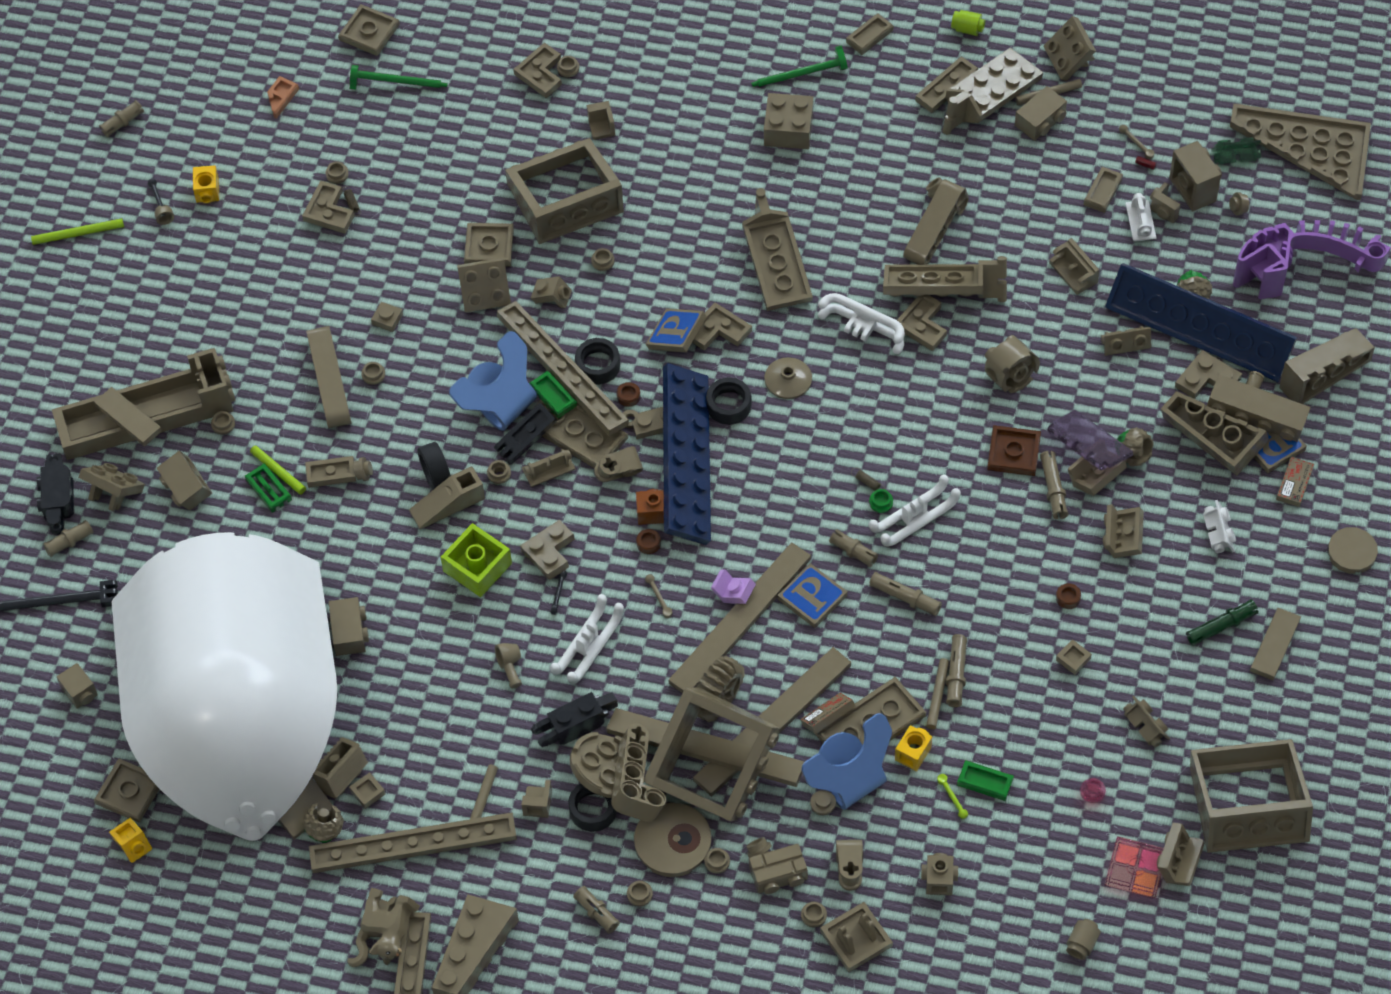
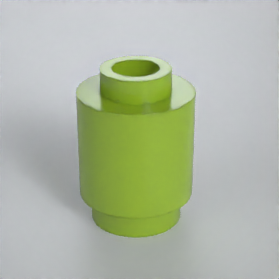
(968, 22)

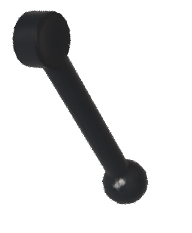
(562, 576)

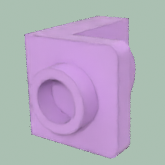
(732, 589)

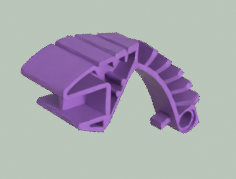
(1271, 254)

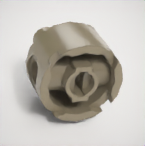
(1011, 364)

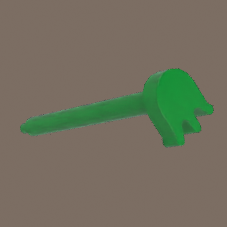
(839, 61)
(356, 73)

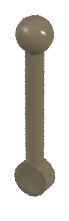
(1149, 153)
(667, 612)

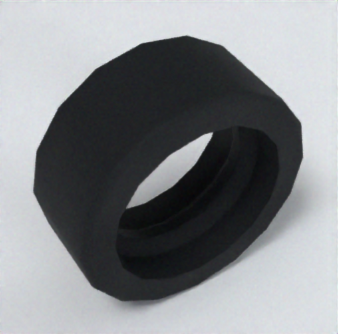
(598, 345)
(729, 385)
(433, 464)
(586, 823)

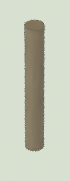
(1061, 88)
(937, 693)
(484, 791)

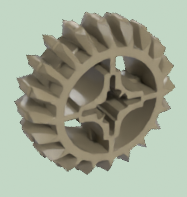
(723, 681)

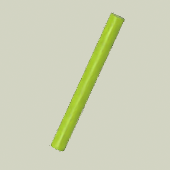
(77, 231)

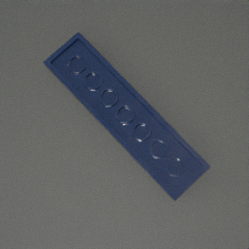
(1200, 322)
(686, 454)

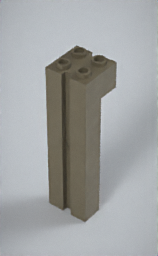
(167, 400)

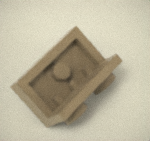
(1089, 478)
(1123, 531)
(1179, 856)

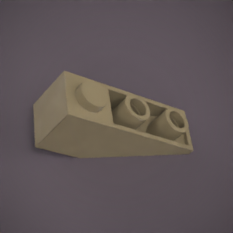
(449, 498)

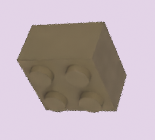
(788, 121)
(1195, 175)

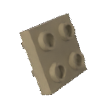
(1070, 48)
(484, 284)
(108, 478)
(856, 937)

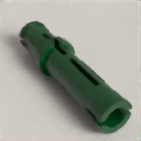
(1230, 618)

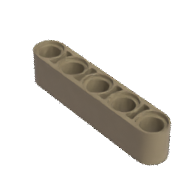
(328, 377)

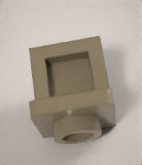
(1163, 205)
(551, 290)

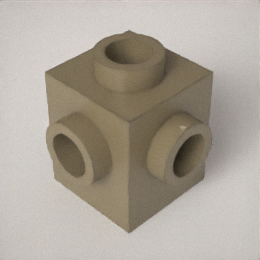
(939, 874)

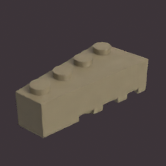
(1220, 435)
(473, 943)

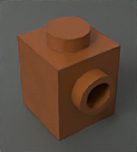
(650, 506)

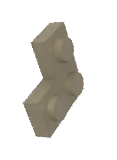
(536, 73)
(323, 209)
(918, 322)
(722, 323)
(1204, 370)
(544, 548)

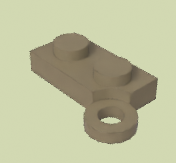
(646, 423)

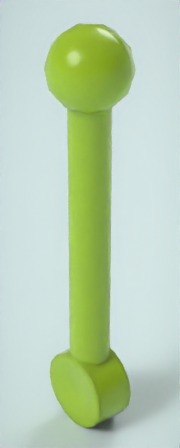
(942, 780)

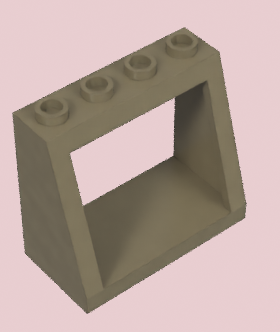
(574, 211)
(677, 734)
(1252, 824)

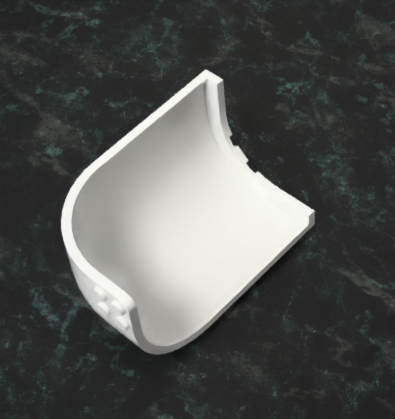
(226, 677)

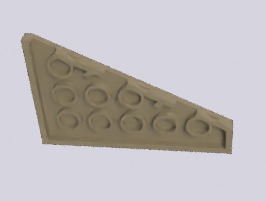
(1318, 144)

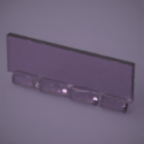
(1089, 440)

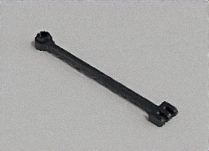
(105, 594)

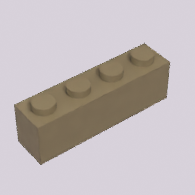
(1259, 407)

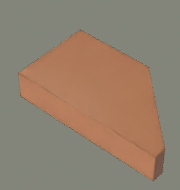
(281, 94)

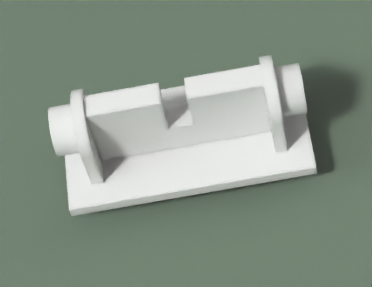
(1140, 218)
(1223, 536)

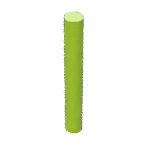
(278, 470)

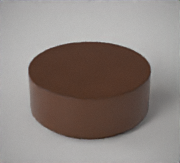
(628, 394)
(648, 541)
(1068, 596)

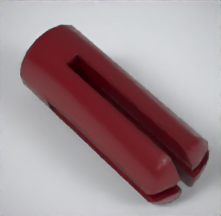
(1146, 162)

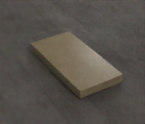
(583, 436)
(890, 700)

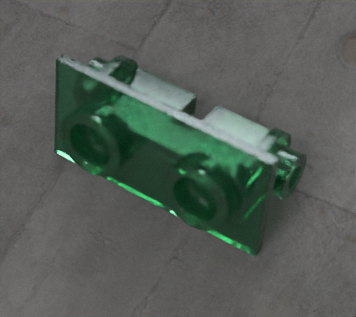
(1245, 148)

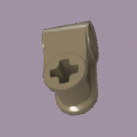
(622, 464)
(849, 859)

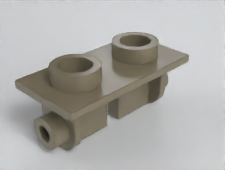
(1126, 341)
(549, 468)
(1153, 729)

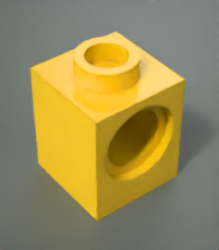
(206, 184)
(909, 756)

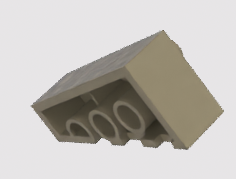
(1325, 365)

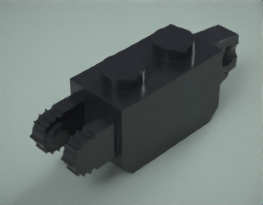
(56, 493)
(575, 719)

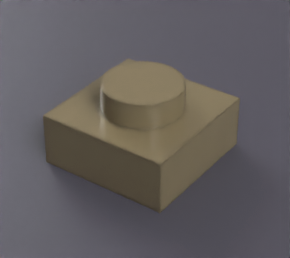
(387, 316)
(1073, 657)
(367, 790)

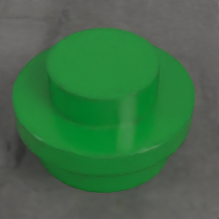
(881, 501)

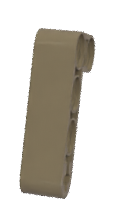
(946, 202)
(629, 792)

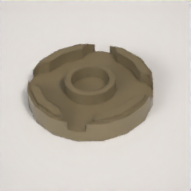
(1352, 550)

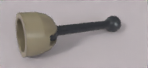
(161, 209)

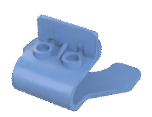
(497, 389)
(848, 766)

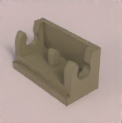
(1074, 266)

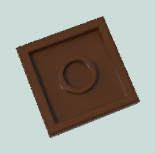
(1014, 450)

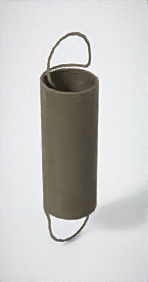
(352, 203)
(867, 480)

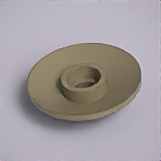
(788, 385)

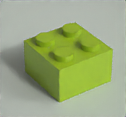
(476, 560)

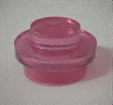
(1092, 790)

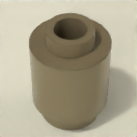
(1083, 939)

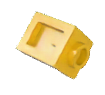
(131, 840)

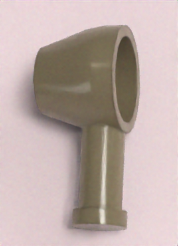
(506, 656)

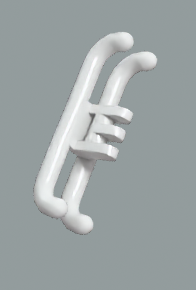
(862, 319)
(916, 513)
(588, 641)

